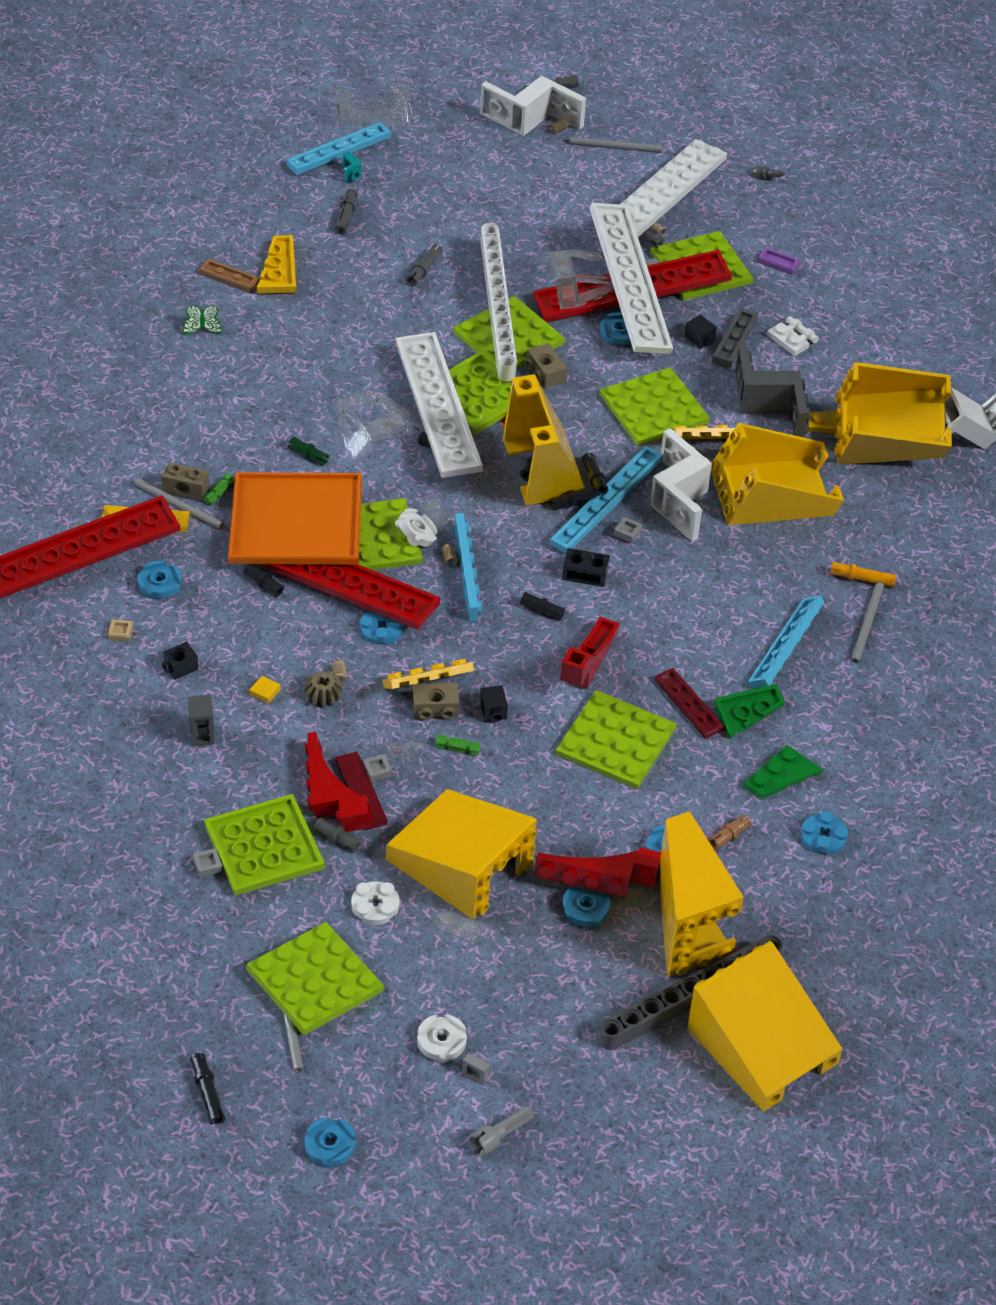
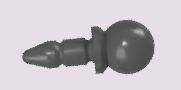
(764, 173)

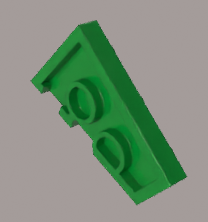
(747, 708)
(780, 772)

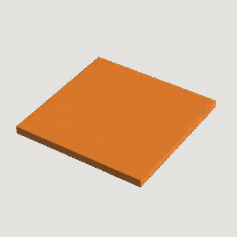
(295, 518)

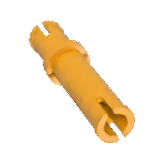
(867, 575)

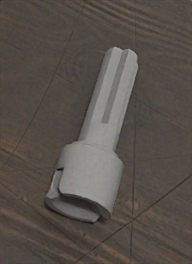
(490, 1136)

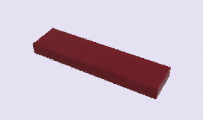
(689, 703)
(357, 779)

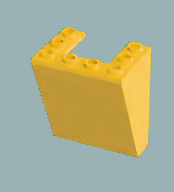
(891, 415)
(536, 428)
(771, 477)
(460, 846)
(693, 896)
(761, 1025)

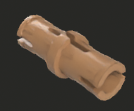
(730, 831)

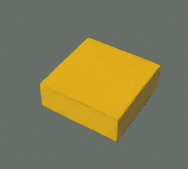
(265, 689)

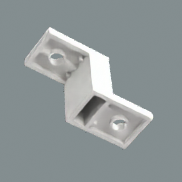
(532, 105)
(971, 419)
(680, 484)

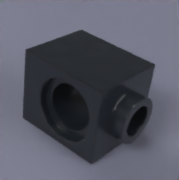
(180, 660)
(493, 703)

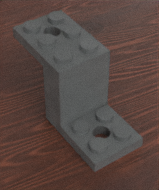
(771, 392)

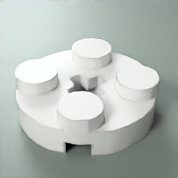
(416, 528)
(375, 891)
(442, 1050)

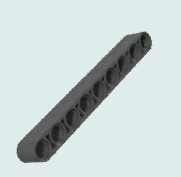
(660, 1005)

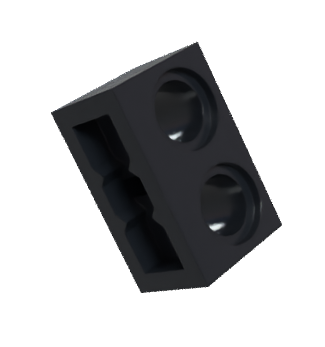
(585, 567)

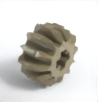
(323, 688)

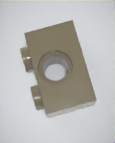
(546, 365)
(185, 481)
(435, 700)

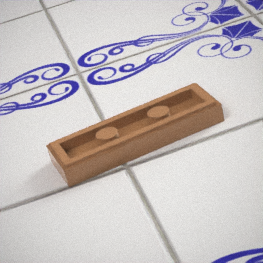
(228, 275)

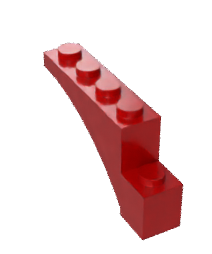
(583, 662)
(330, 795)
(601, 874)

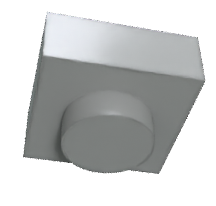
(628, 529)
(377, 767)
(207, 862)
(476, 1068)

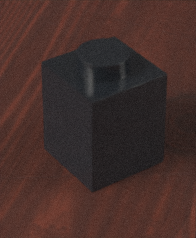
(700, 331)

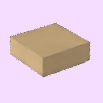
(120, 630)

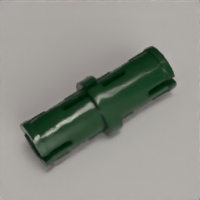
(308, 451)

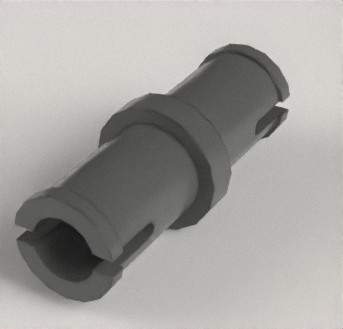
(337, 835)

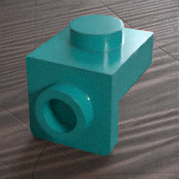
(352, 167)

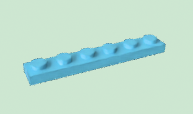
(336, 148)
(469, 574)
(786, 641)

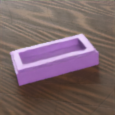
(778, 261)

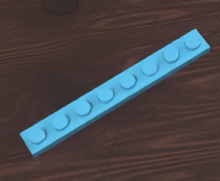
(598, 508)

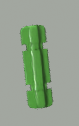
(219, 489)
(458, 744)

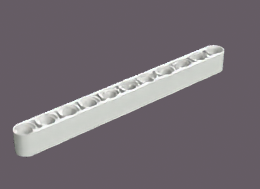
(498, 302)

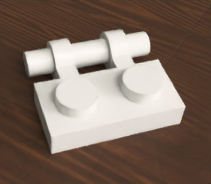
(788, 339)

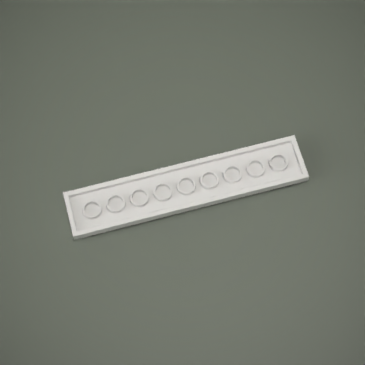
(672, 183)
(631, 278)
(439, 405)

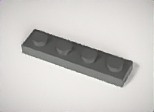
(736, 333)

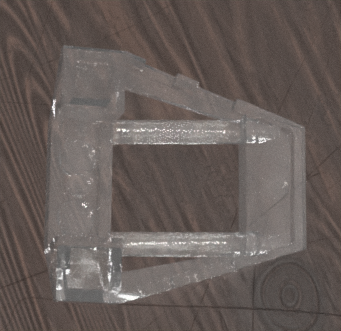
(567, 280)
(361, 442)

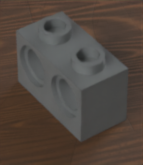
(201, 720)

